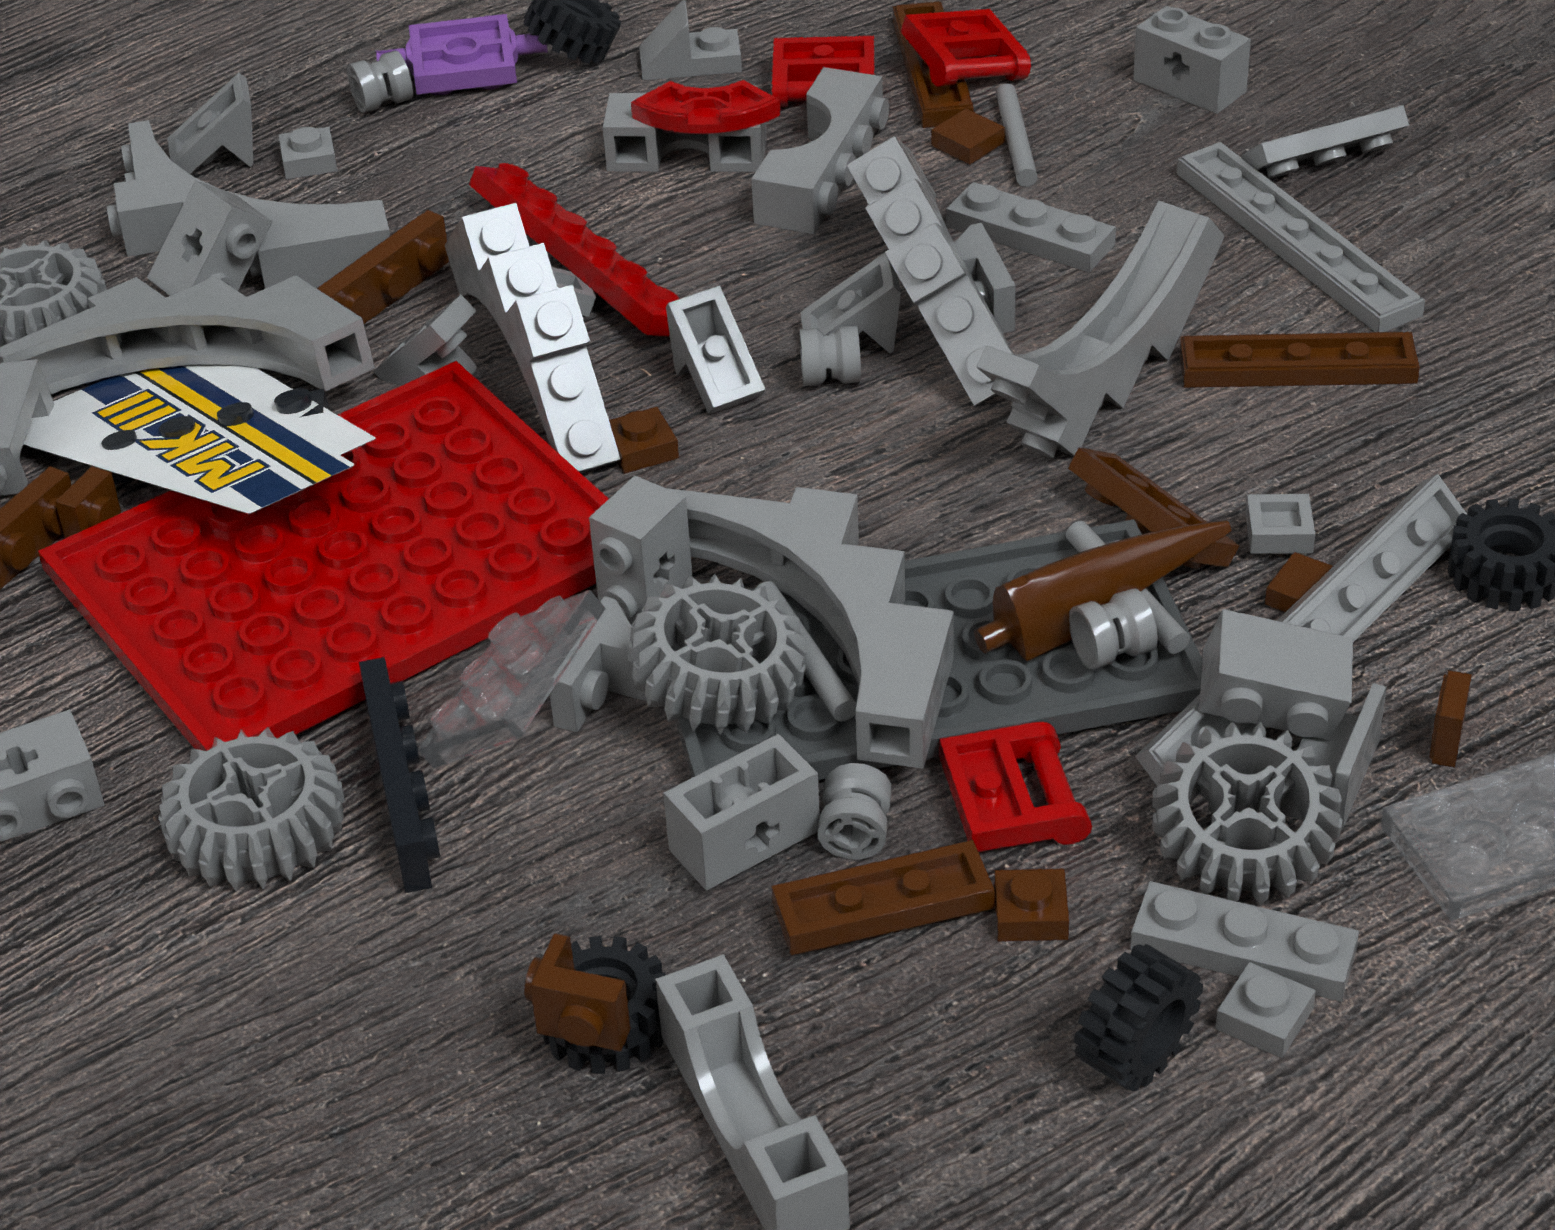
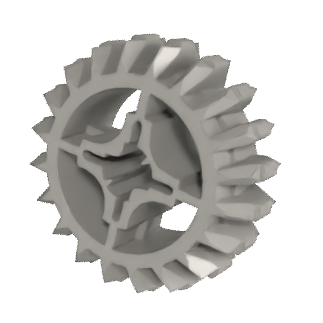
(44, 287)
(715, 670)
(251, 808)
(1246, 846)

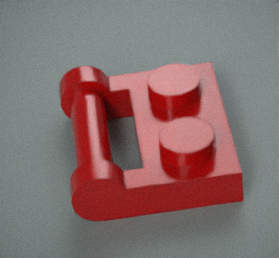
(963, 34)
(801, 59)
(993, 793)

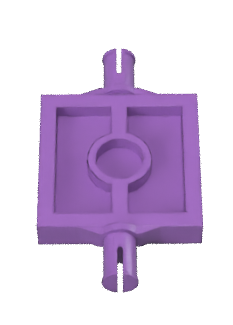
(465, 54)

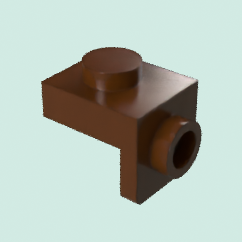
(576, 1003)

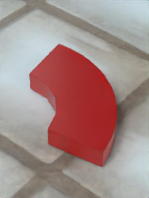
(705, 109)

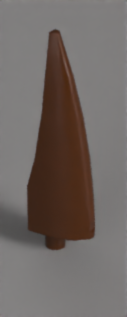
(1036, 606)

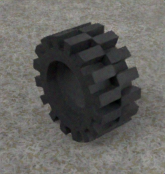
(574, 26)
(1501, 577)
(639, 977)
(1138, 1017)

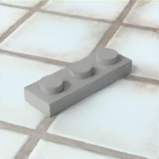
(1327, 142)
(1032, 226)
(1231, 934)

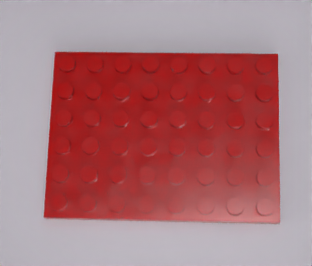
(396, 559)

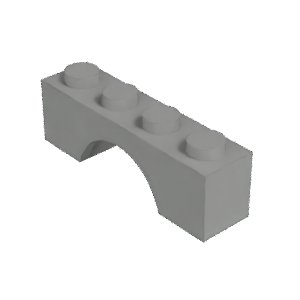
(802, 183)
(776, 1155)

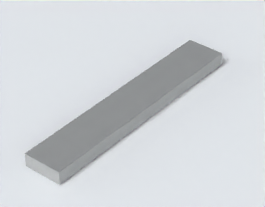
(1301, 238)

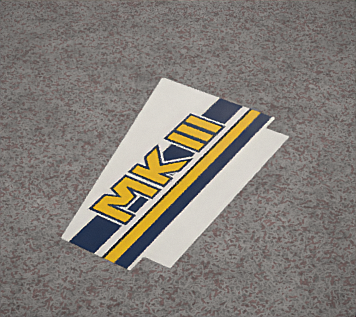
(221, 464)

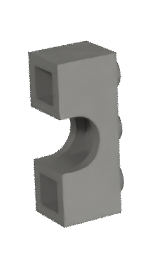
(640, 147)

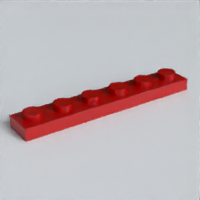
(577, 247)

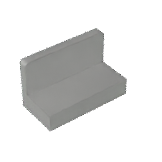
(1347, 752)

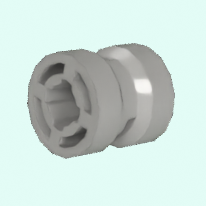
(380, 81)
(830, 356)
(1113, 628)
(854, 811)

